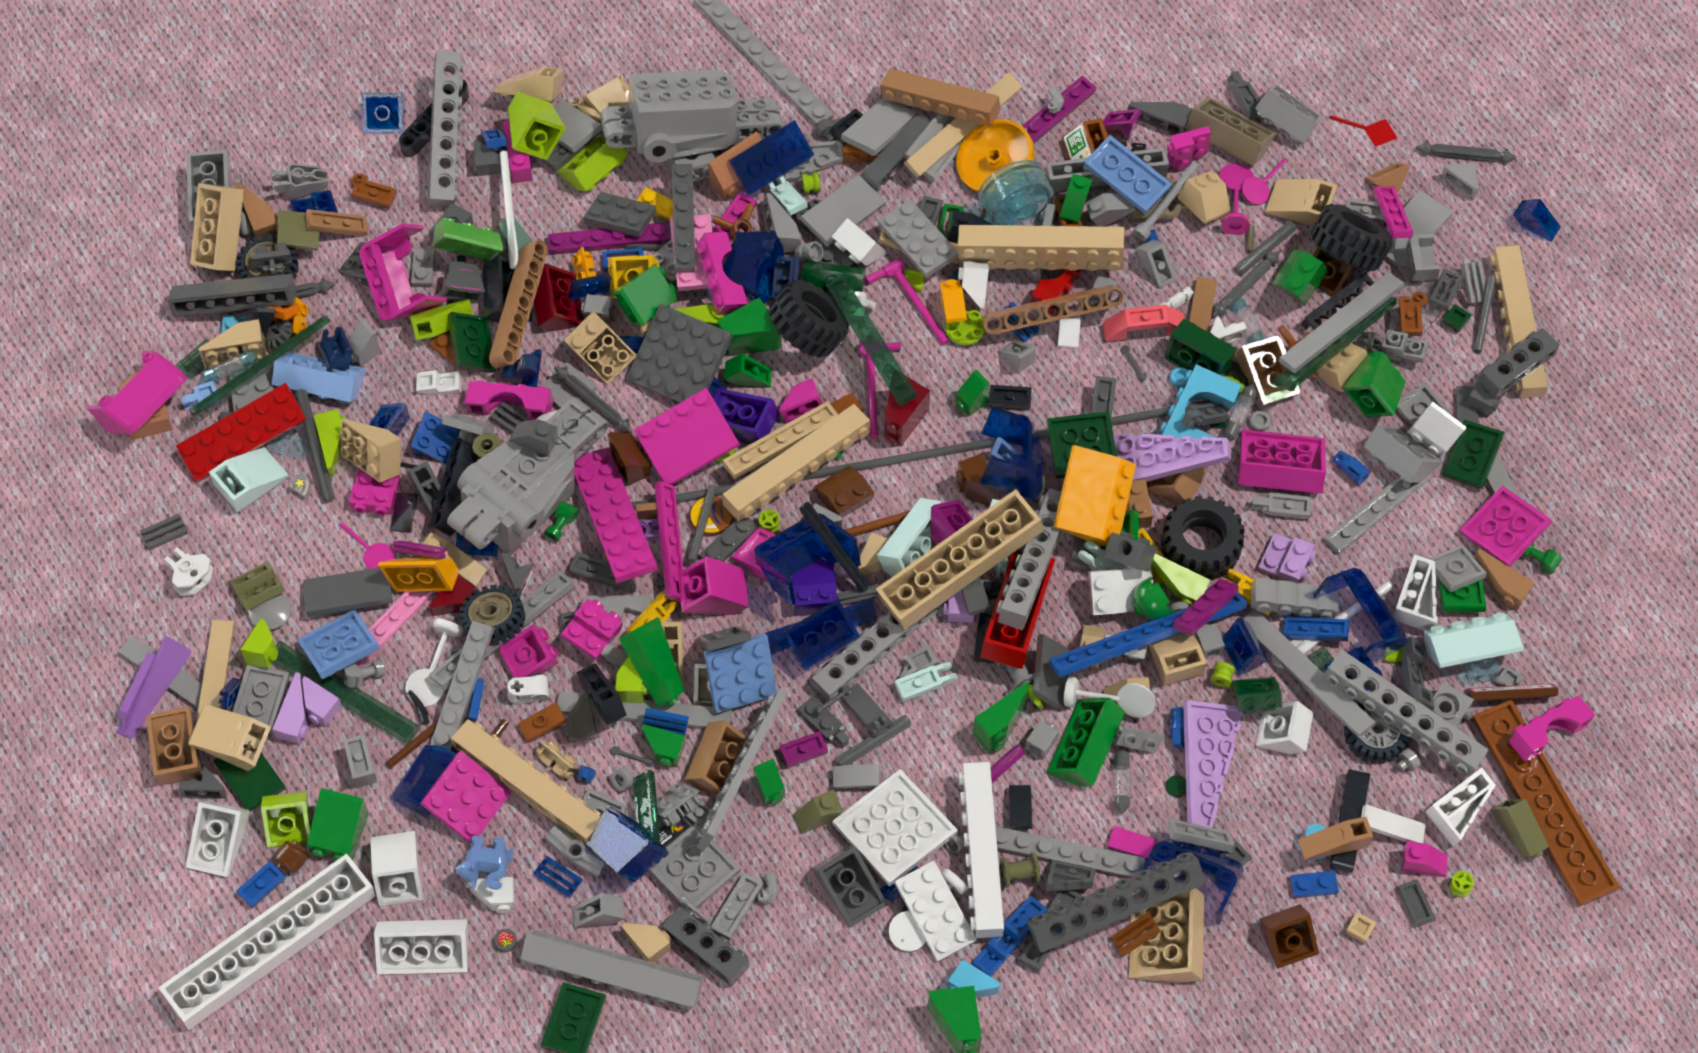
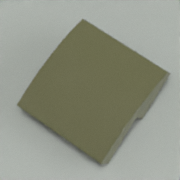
(294, 232)
(256, 586)

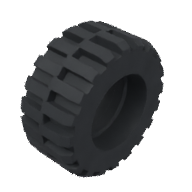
(1351, 237)
(808, 318)
(1207, 514)

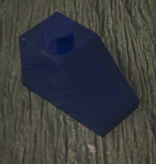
(1536, 218)

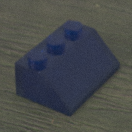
(820, 634)
(421, 778)

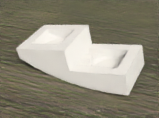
(435, 383)

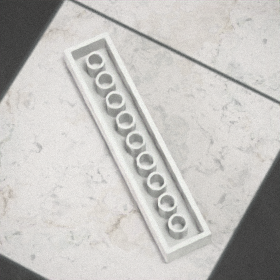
(267, 941)

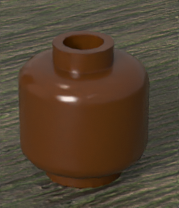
(291, 856)

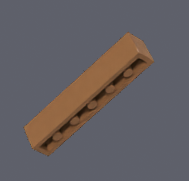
(940, 97)

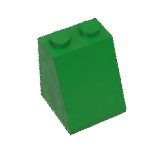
(1300, 276)
(644, 293)
(750, 329)
(1375, 386)
(337, 825)
(957, 1017)

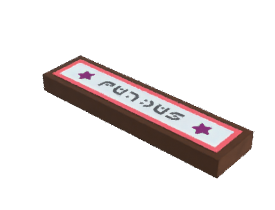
(1512, 692)

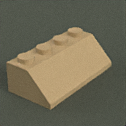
(216, 227)

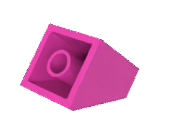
(712, 588)

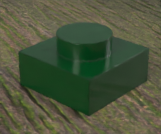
(1456, 318)

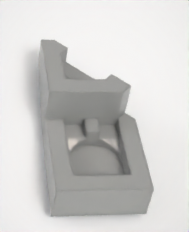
(919, 660)

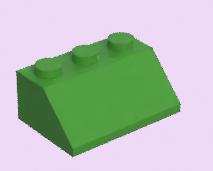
(467, 239)

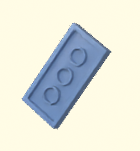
(1127, 174)

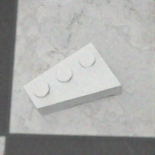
(1418, 598)
(1460, 806)

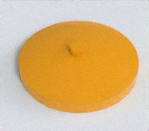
(990, 149)

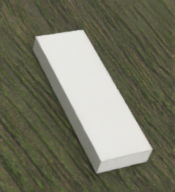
(1393, 824)

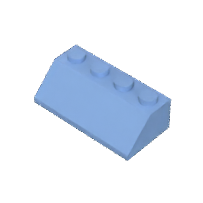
(316, 378)

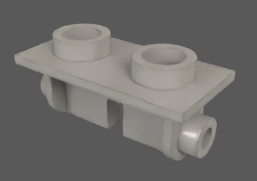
(1138, 739)

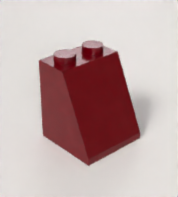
(903, 420)

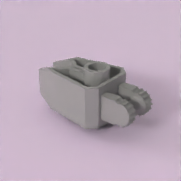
(300, 180)

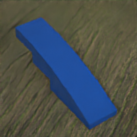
(1014, 933)

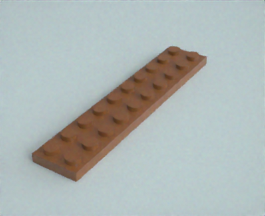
(1563, 829)

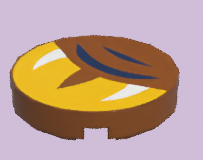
(718, 519)

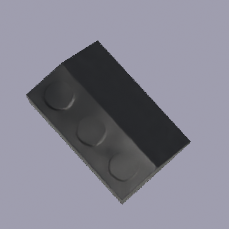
(496, 282)

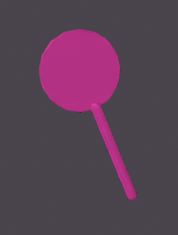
(1256, 190)
(374, 553)

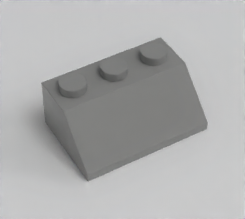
(1288, 113)
(1401, 454)

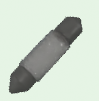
(1240, 412)
(1122, 780)

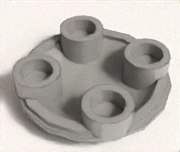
(274, 611)

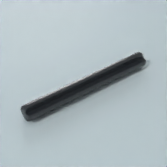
(834, 546)

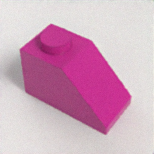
(800, 400)
(1424, 859)

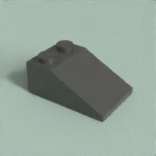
(850, 885)

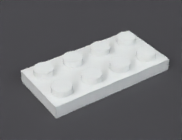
(935, 911)

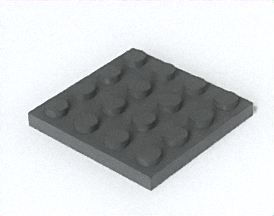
(678, 355)

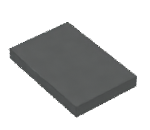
(1047, 683)

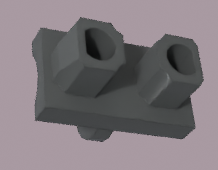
(272, 260)

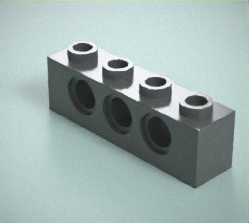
(1498, 383)
(726, 971)

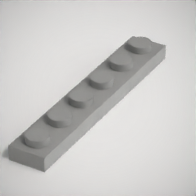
(462, 684)

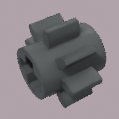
(1369, 342)

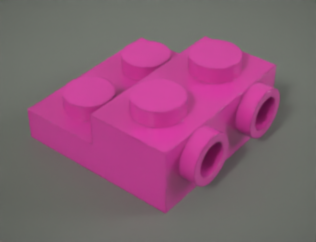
(1186, 146)
(372, 495)
(745, 554)
(592, 628)
(529, 652)

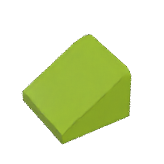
(1039, 703)

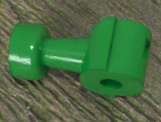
(565, 514)
(1548, 560)

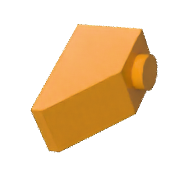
(952, 301)

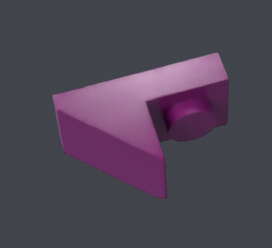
(1124, 120)

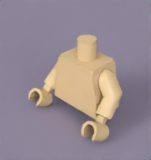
(609, 95)

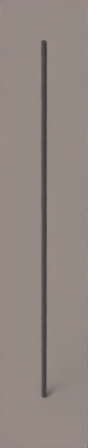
(928, 453)

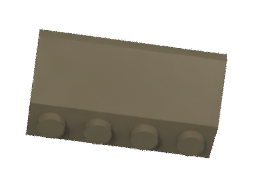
(1231, 130)

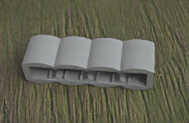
(1292, 597)

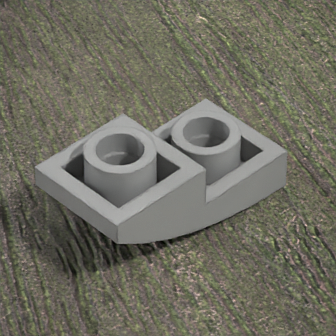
(1405, 347)
(858, 776)

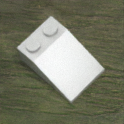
(1113, 589)
(216, 837)

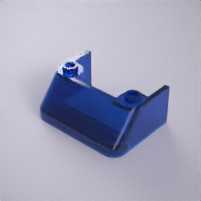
(1025, 469)
(796, 549)
(1375, 608)
(1226, 870)

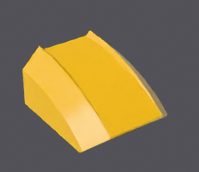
(626, 267)

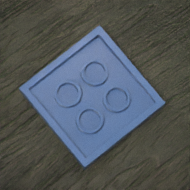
(338, 644)
(740, 673)

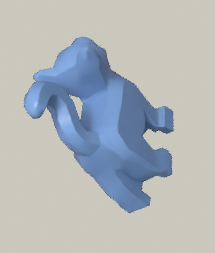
(486, 860)

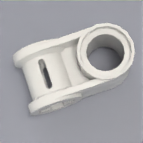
(530, 689)

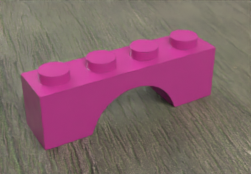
(726, 294)
(485, 396)
(1570, 716)

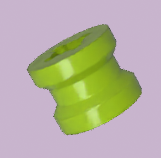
(810, 182)
(770, 517)
(1222, 674)
(1463, 879)

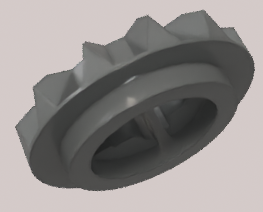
(274, 339)

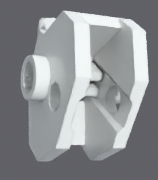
(189, 571)

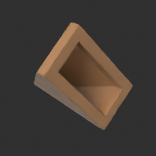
(1390, 176)

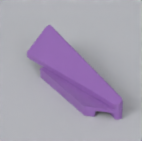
(150, 685)

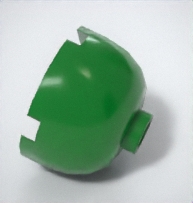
(1150, 600)

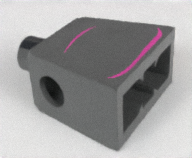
(462, 281)

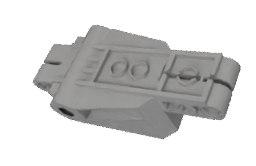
(686, 115)
(518, 488)

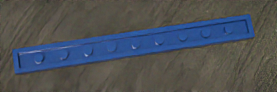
(1130, 640)

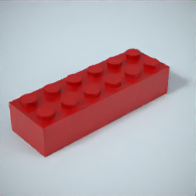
(1006, 643)

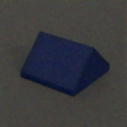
(383, 112)
(391, 417)
(1243, 647)

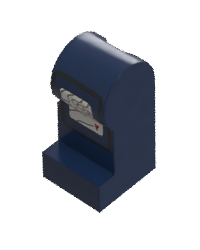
(521, 370)

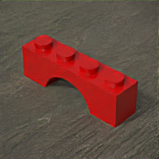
(1056, 287)

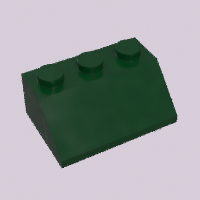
(1194, 346)

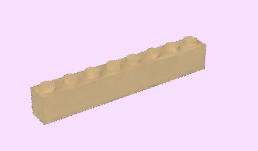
(1516, 311)
(796, 463)
(526, 781)

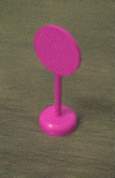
(1234, 176)

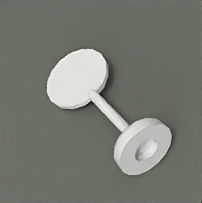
(420, 680)
(1132, 698)
(904, 926)

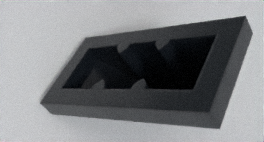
(264, 315)
(404, 512)

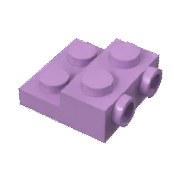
(1287, 558)

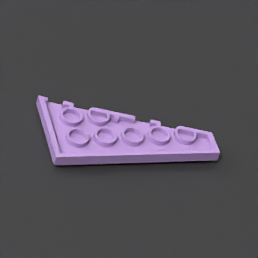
(1169, 455)
(1209, 748)

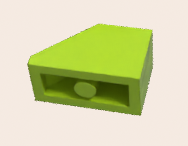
(260, 646)

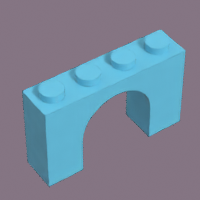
(1200, 385)

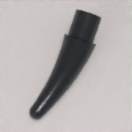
(421, 710)

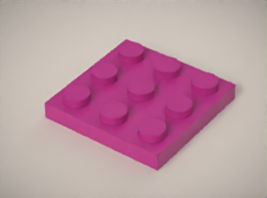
(1505, 526)
(465, 797)

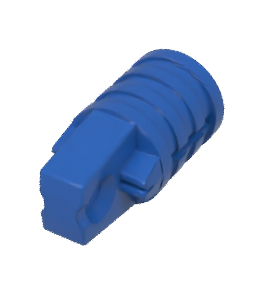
(1352, 467)
(1177, 727)

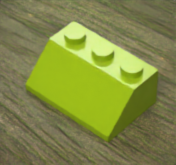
(592, 164)

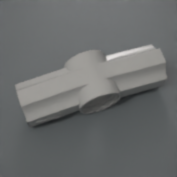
(566, 844)

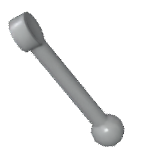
(683, 899)

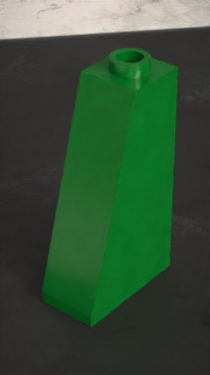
(653, 661)

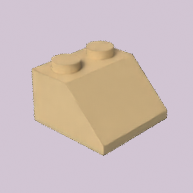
(1206, 196)

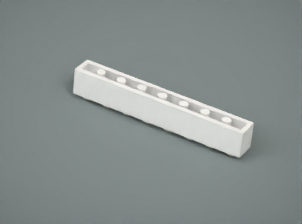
(982, 850)

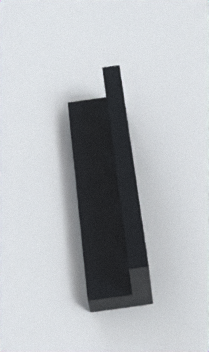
(1337, 301)

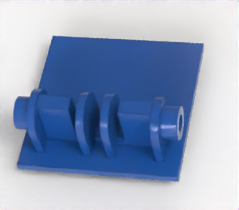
(434, 438)

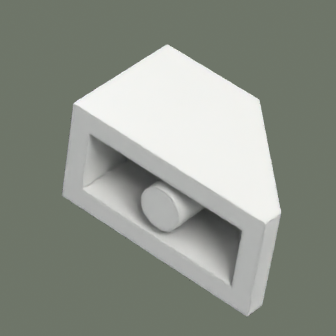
(974, 280)
(497, 900)

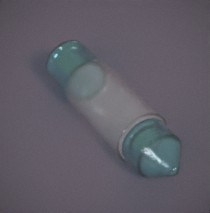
(1244, 313)
(229, 366)

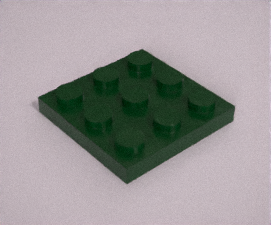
(1083, 430)

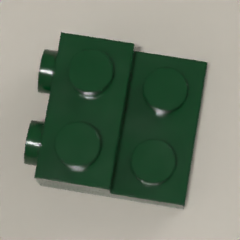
(1257, 694)

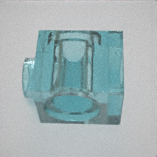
(1477, 676)

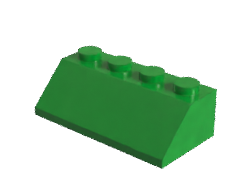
(1086, 741)

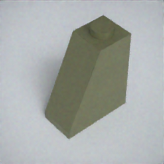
(1521, 827)

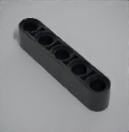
(414, 137)
(449, 495)
(1353, 800)

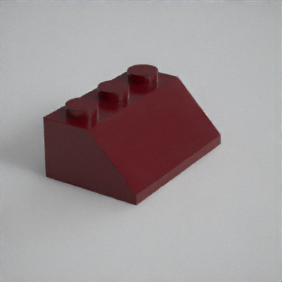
(552, 300)

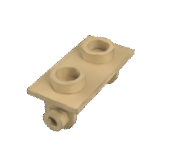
(551, 753)

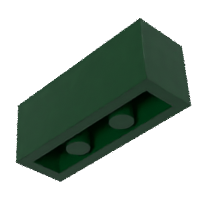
(821, 274)

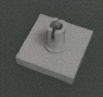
(467, 425)

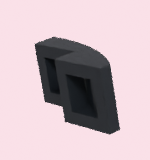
(1020, 807)

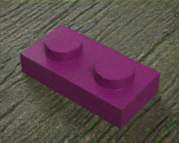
(803, 749)

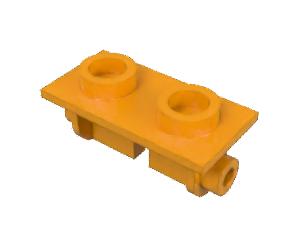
(582, 264)
(299, 319)

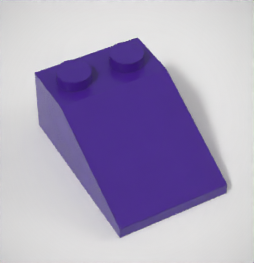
(747, 414)
(814, 587)

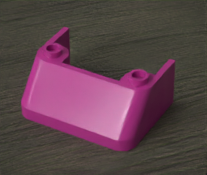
(388, 277)
(140, 396)

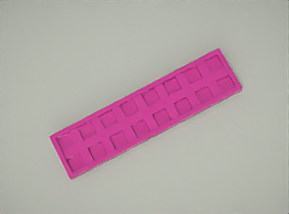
(613, 516)

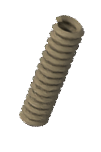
(1250, 239)

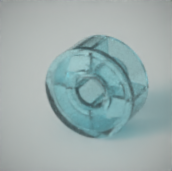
(1015, 193)

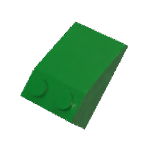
(997, 722)

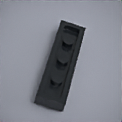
(992, 591)

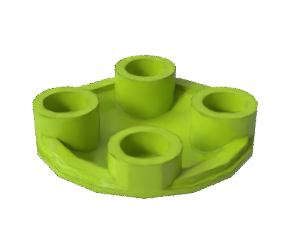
(967, 331)

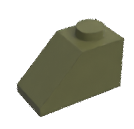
(818, 812)

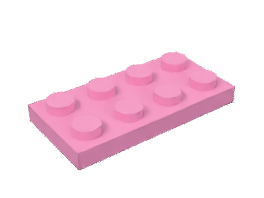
(697, 279)

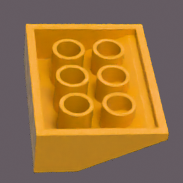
(1094, 495)

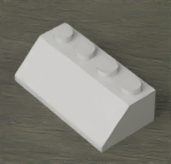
(421, 946)

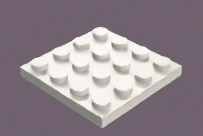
(894, 827)

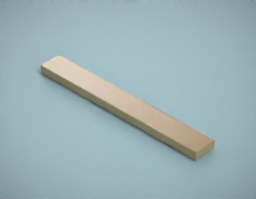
(956, 130)

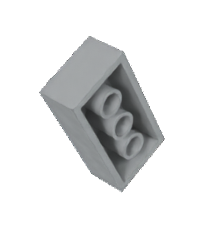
(206, 168)

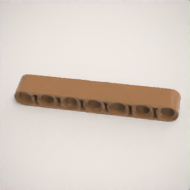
(518, 304)
(1061, 313)

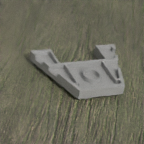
(619, 604)

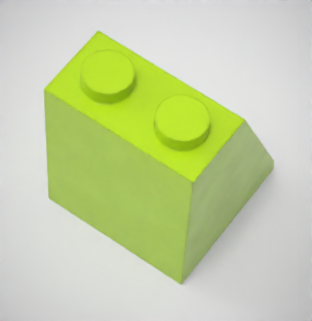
(534, 125)

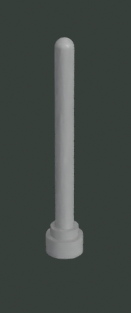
(1143, 230)

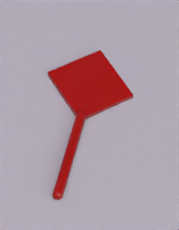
(1378, 132)

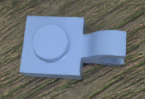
(199, 394)

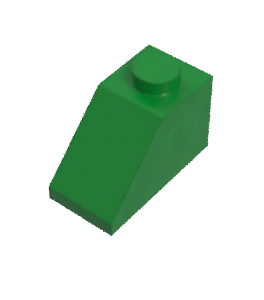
(1075, 199)
(747, 372)
(973, 394)
(664, 745)
(768, 782)

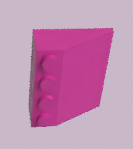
(686, 437)
(1282, 461)

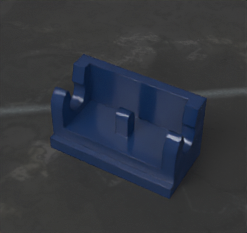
(784, 271)
(336, 349)

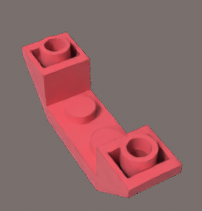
(1141, 318)

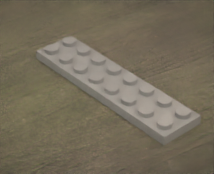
(740, 769)

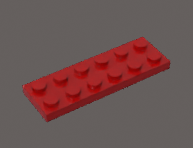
(241, 431)

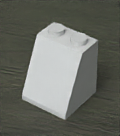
(396, 868)

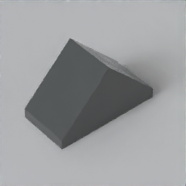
(486, 160)

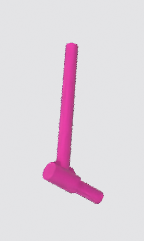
(895, 269)
(871, 384)

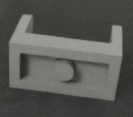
(1421, 258)
(359, 761)

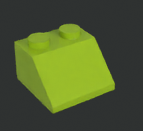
(286, 818)

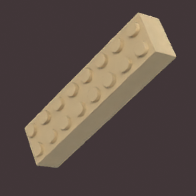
(1042, 247)
(960, 559)

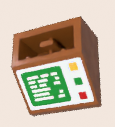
(1084, 139)

